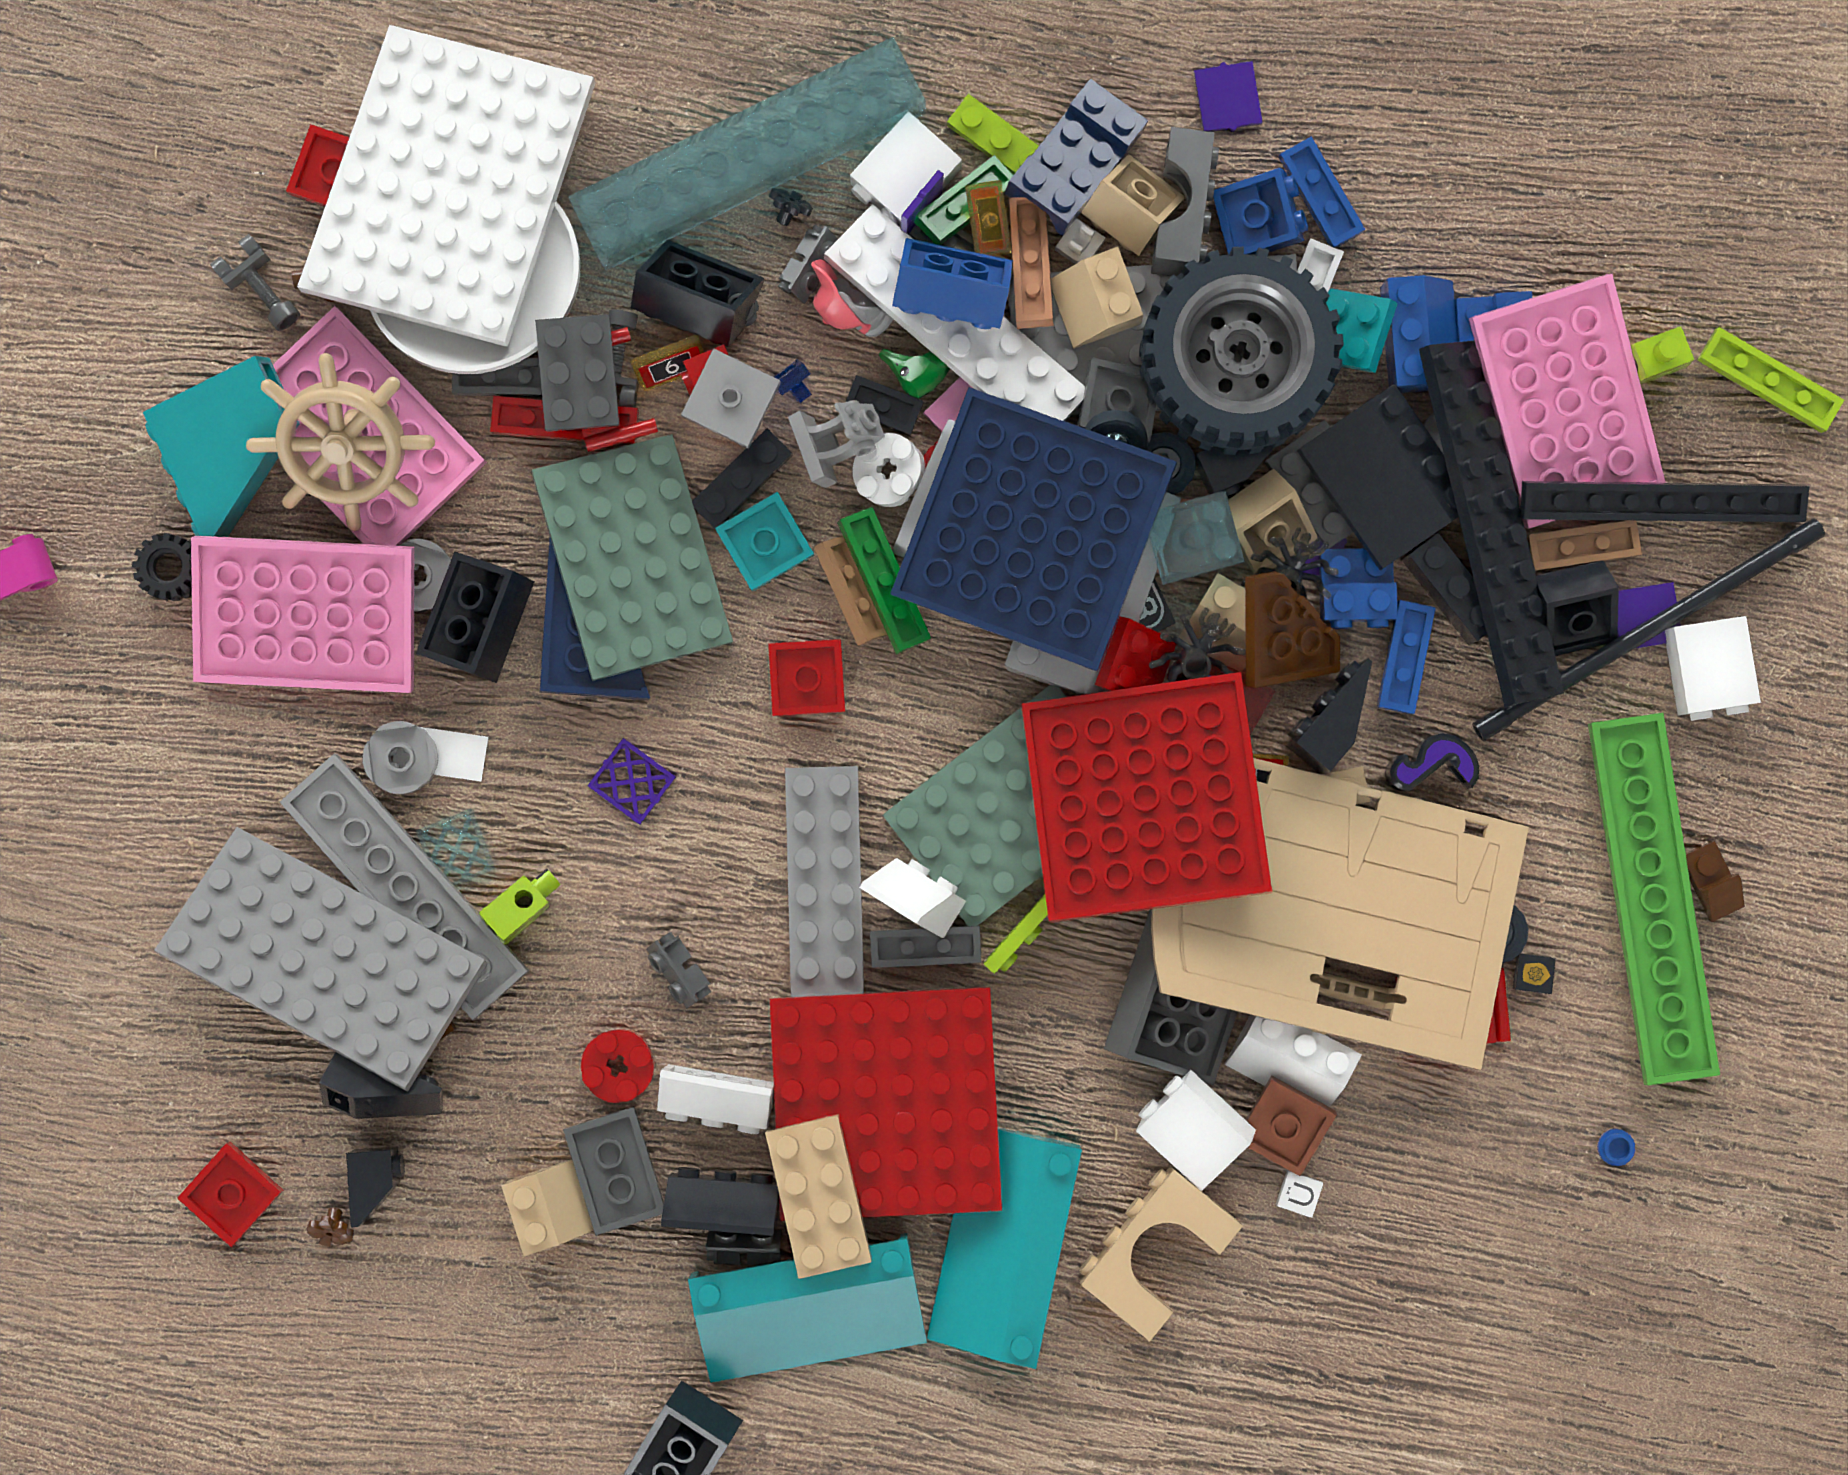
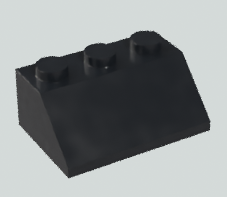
(695, 292)
(475, 616)
(721, 1202)

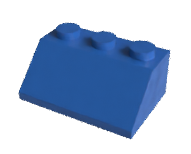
(952, 284)
(1421, 318)

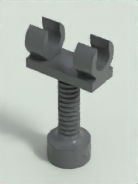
(282, 313)
(618, 320)

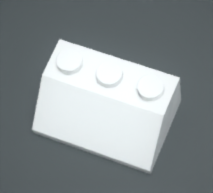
(1295, 1056)
(715, 1098)

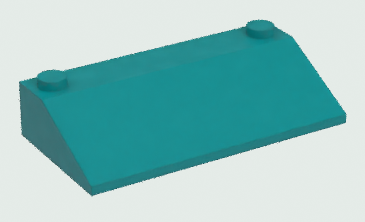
(1005, 1262)
(774, 1321)

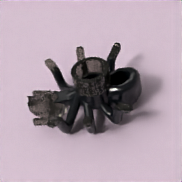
(1295, 565)
(1194, 659)

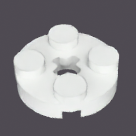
(902, 483)

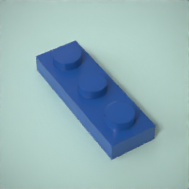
(1322, 193)
(1406, 657)

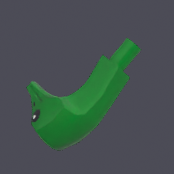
(916, 373)

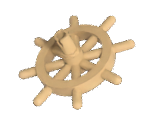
(340, 442)

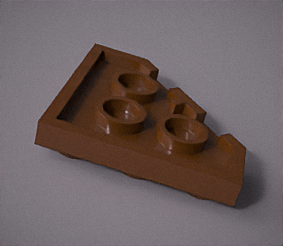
(1285, 634)

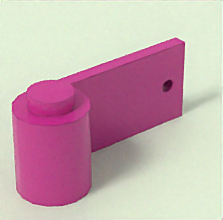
(25, 566)

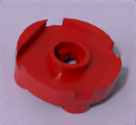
(598, 1075)

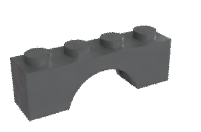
(1188, 165)

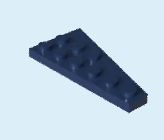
(563, 659)

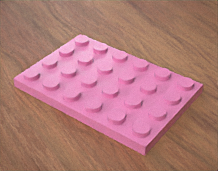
(1567, 388)
(428, 473)
(303, 614)

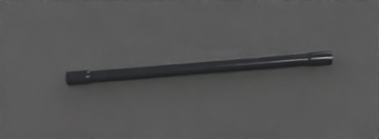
(1791, 543)

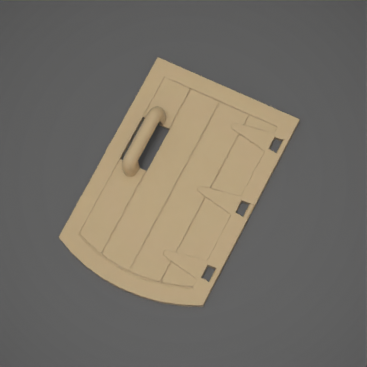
(1365, 889)

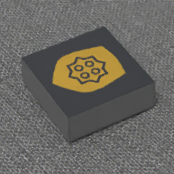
(1534, 973)

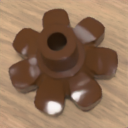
(330, 1229)

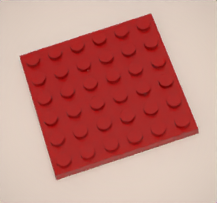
(1146, 798)
(909, 1092)

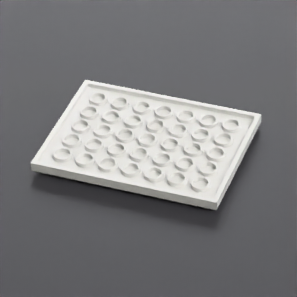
(447, 185)

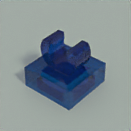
(791, 380)

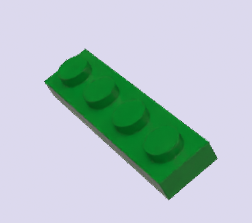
(879, 571)

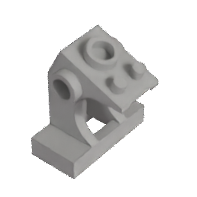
(820, 445)

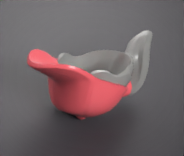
(845, 306)

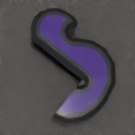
(1428, 757)

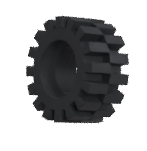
(146, 567)

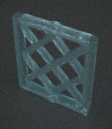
(445, 823)

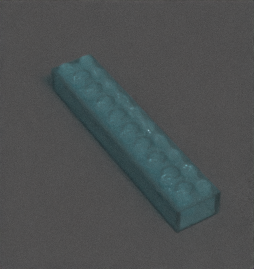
(748, 154)

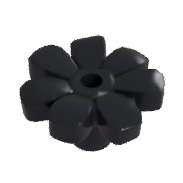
(789, 205)

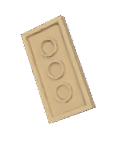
(818, 1196)

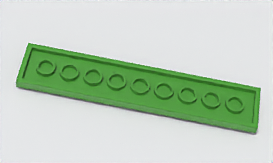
(1653, 899)

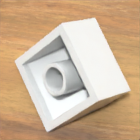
(915, 895)

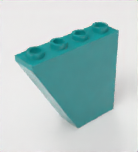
(205, 443)

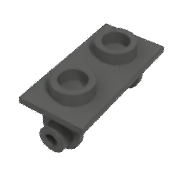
(800, 276)
(669, 960)
(728, 1246)

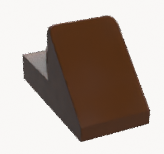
(1713, 883)

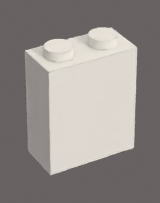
(902, 167)
(1712, 667)
(1195, 1129)

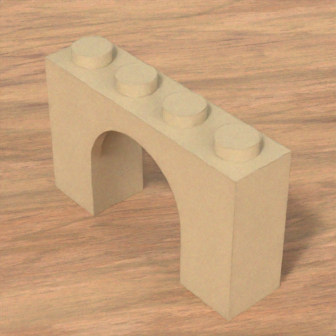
(1169, 1201)

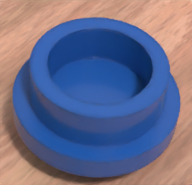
(1616, 1147)

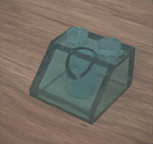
(1195, 538)

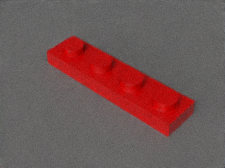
(526, 419)

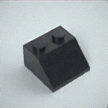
(1580, 606)

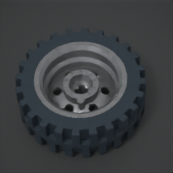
(1289, 314)

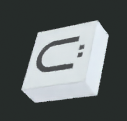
(1299, 1194)

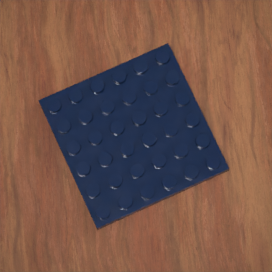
(1033, 528)

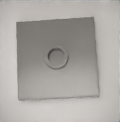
(730, 398)

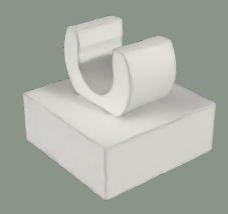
(1079, 242)

